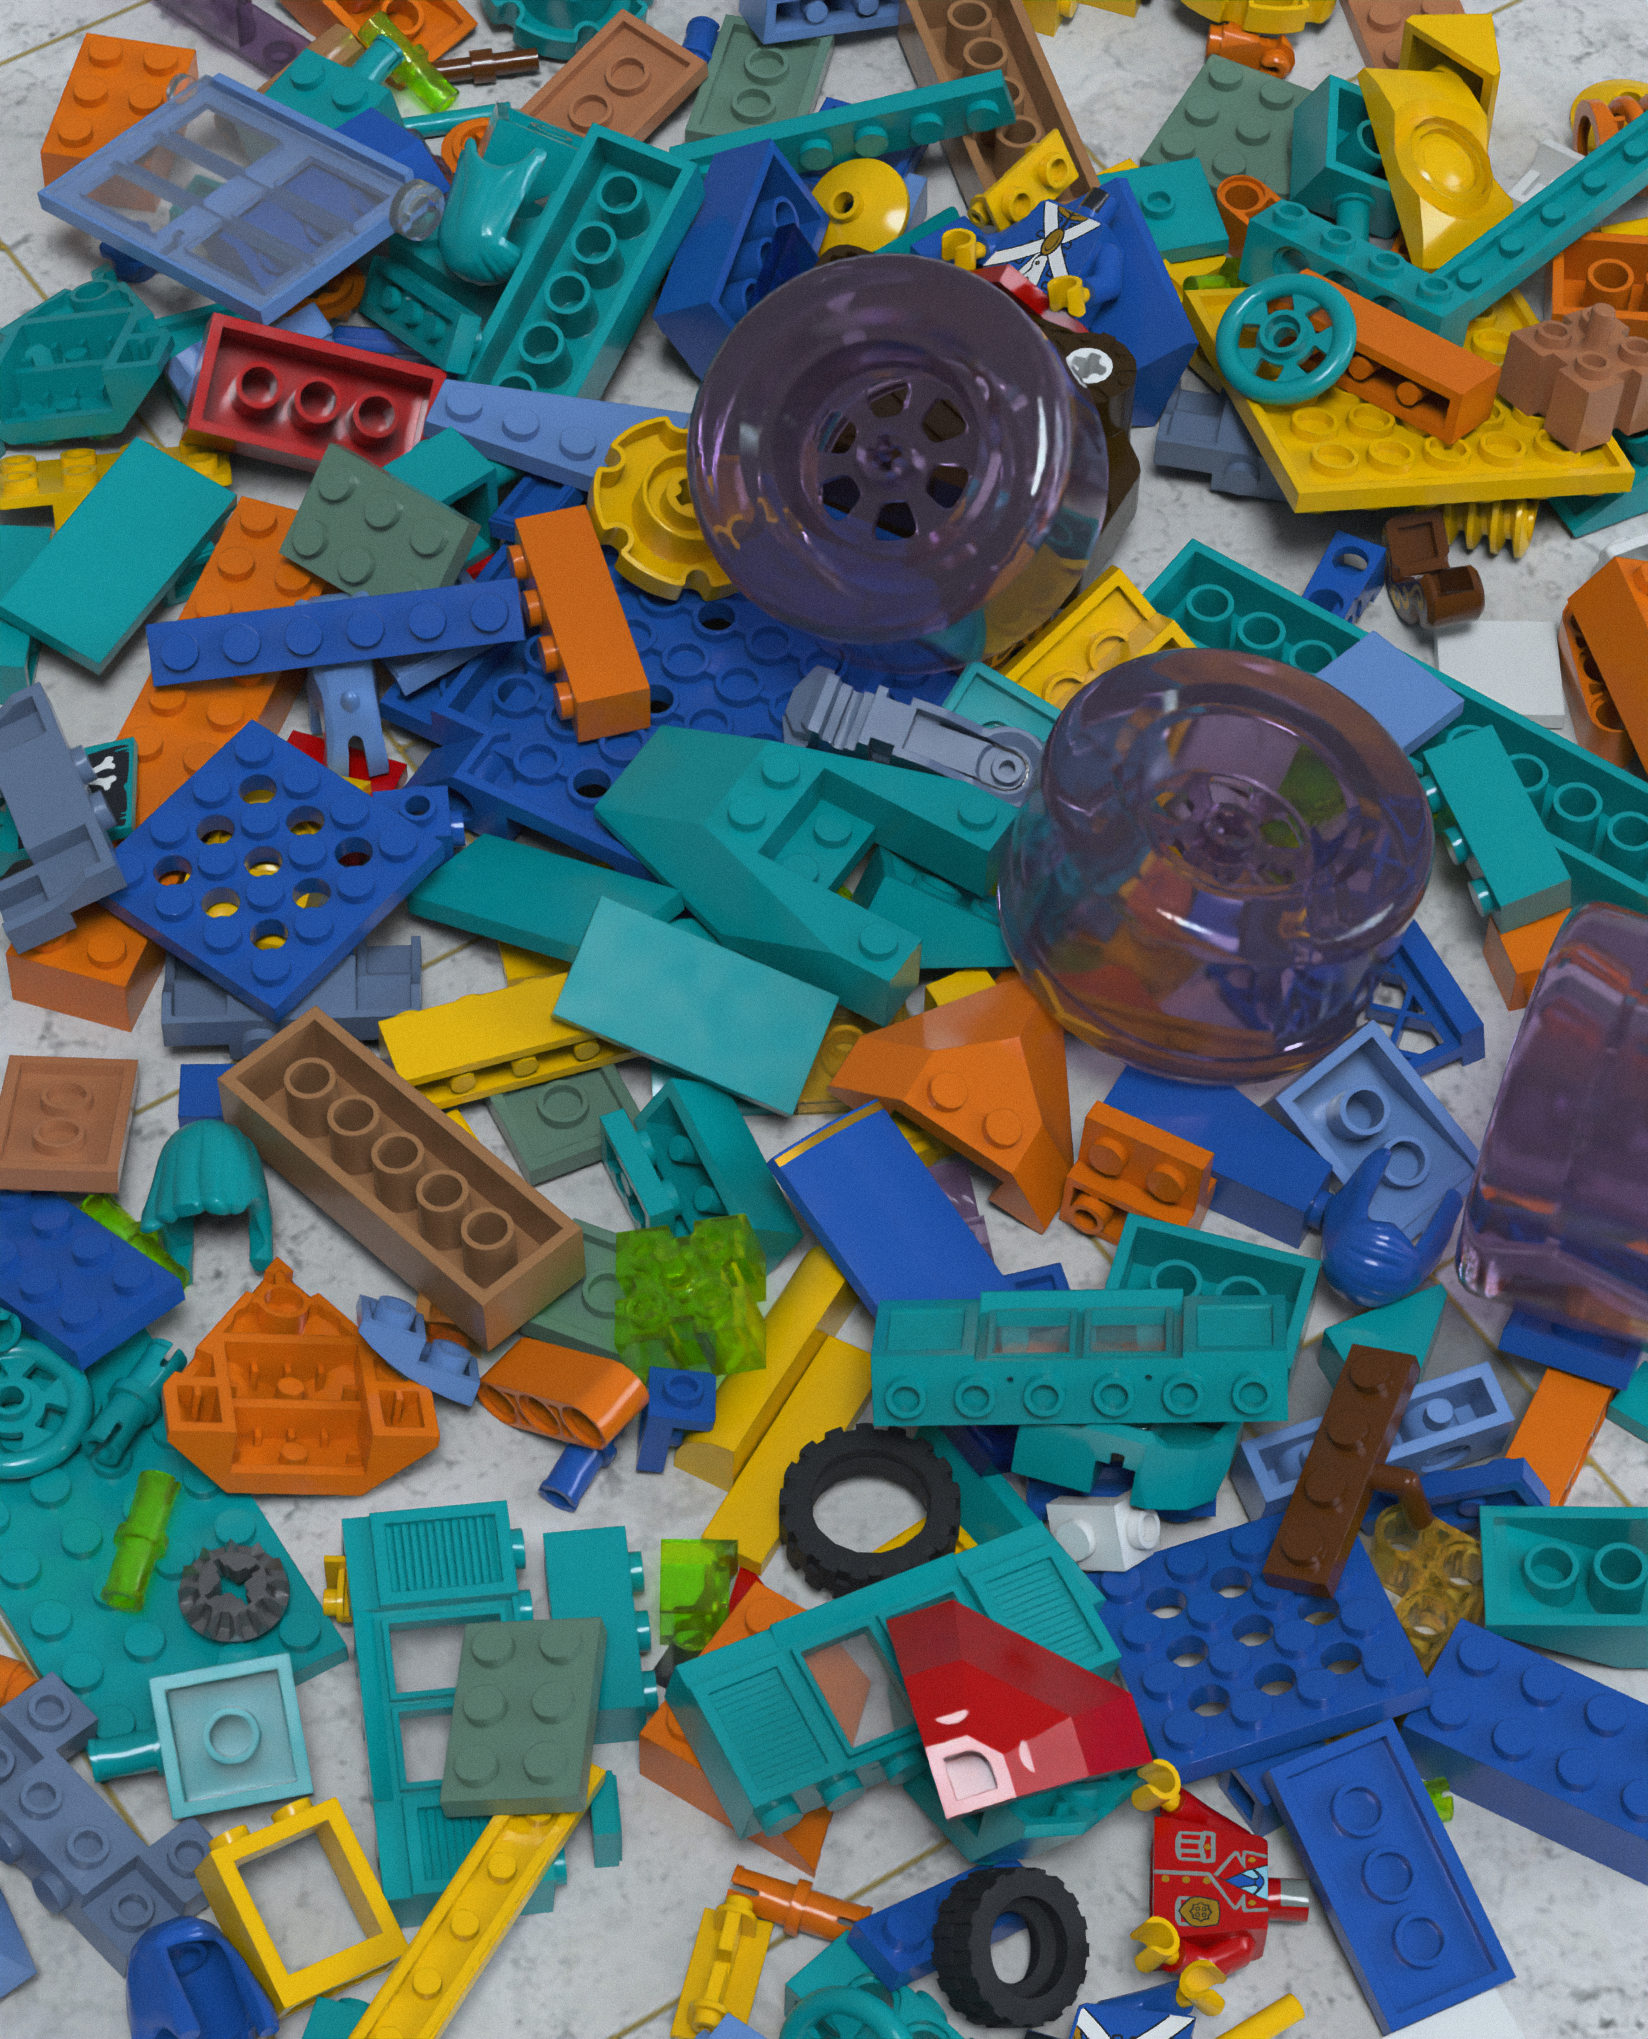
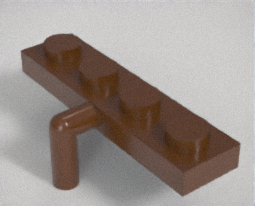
(1345, 1471)

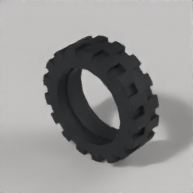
(865, 1453)

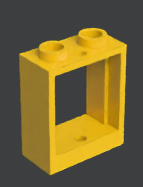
(247, 1932)

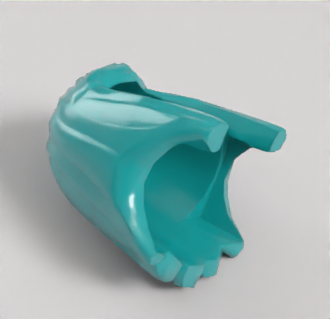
(478, 225)
(212, 1170)

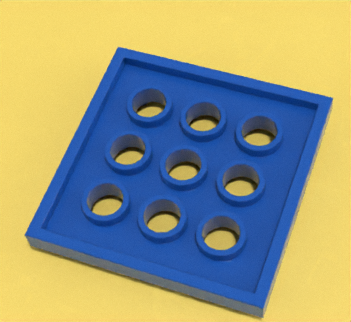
(316, 936)
(1232, 1673)

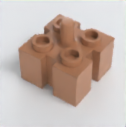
(1579, 376)

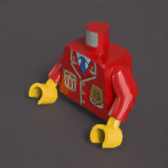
(1206, 1883)

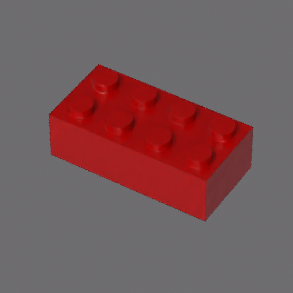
(294, 394)

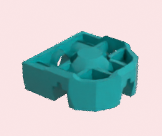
(1173, 1462)

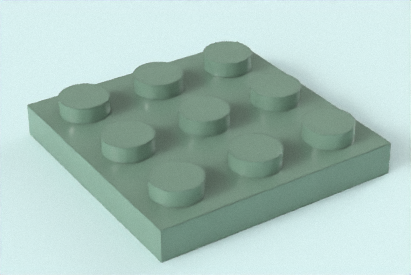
(1235, 125)

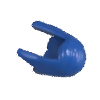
(1373, 1259)
(194, 1985)

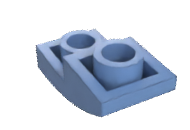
(400, 1338)

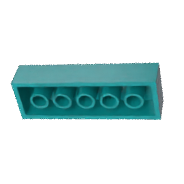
(589, 269)

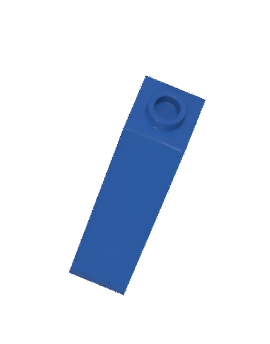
(1260, 1166)

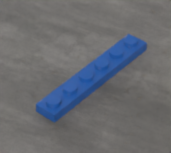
(335, 632)

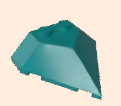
(79, 363)
(1027, 1825)

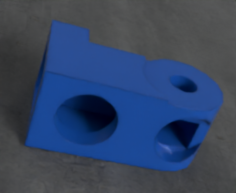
(1345, 588)

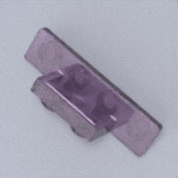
(242, 30)

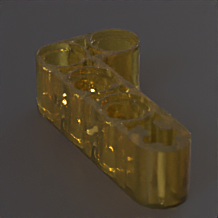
(1425, 1584)

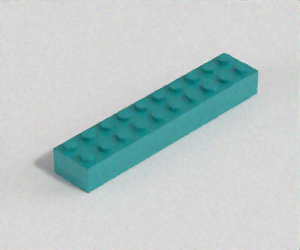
(1585, 802)

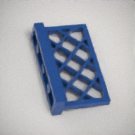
(1438, 1000)

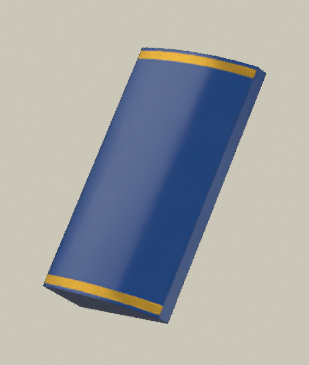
(883, 1213)

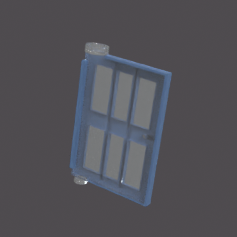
(241, 197)

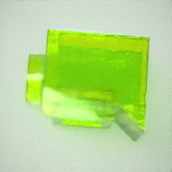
(695, 1589)

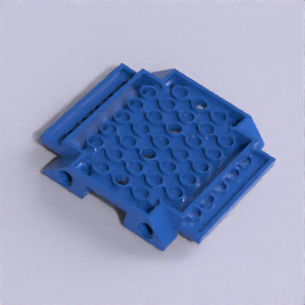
(521, 765)

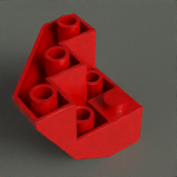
(1007, 1712)

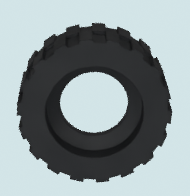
(964, 1948)

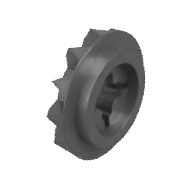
(225, 1616)

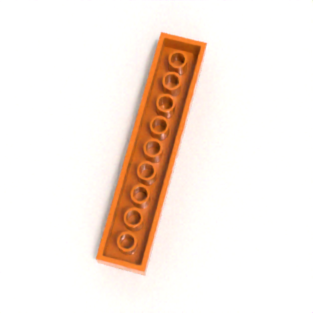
(105, 964)

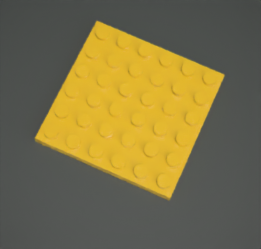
(1357, 456)

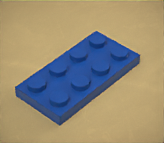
(75, 1278)
(1388, 1876)

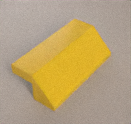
(1091, 635)

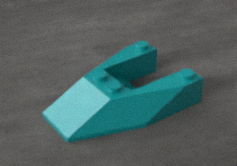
(774, 830)

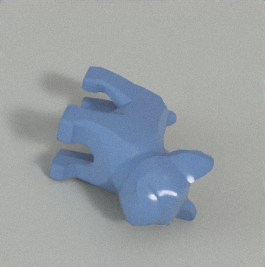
(345, 705)

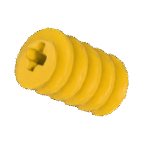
(1499, 520)

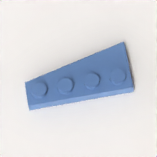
(538, 430)

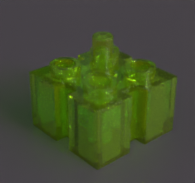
(691, 1297)

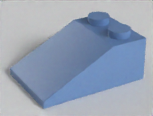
(1370, 1100)

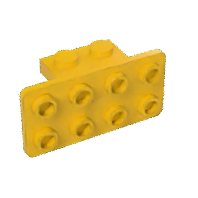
(73, 476)

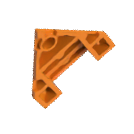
(983, 1081)
(294, 1400)

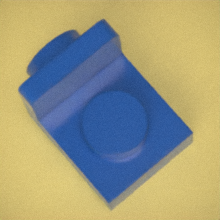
(676, 1403)

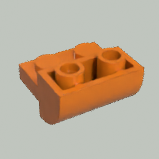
(1137, 1171)

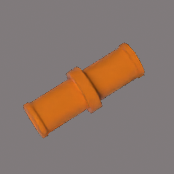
(797, 1905)

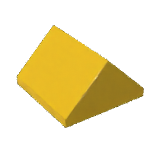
(1455, 45)

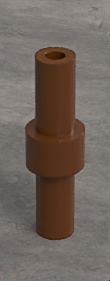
(484, 66)

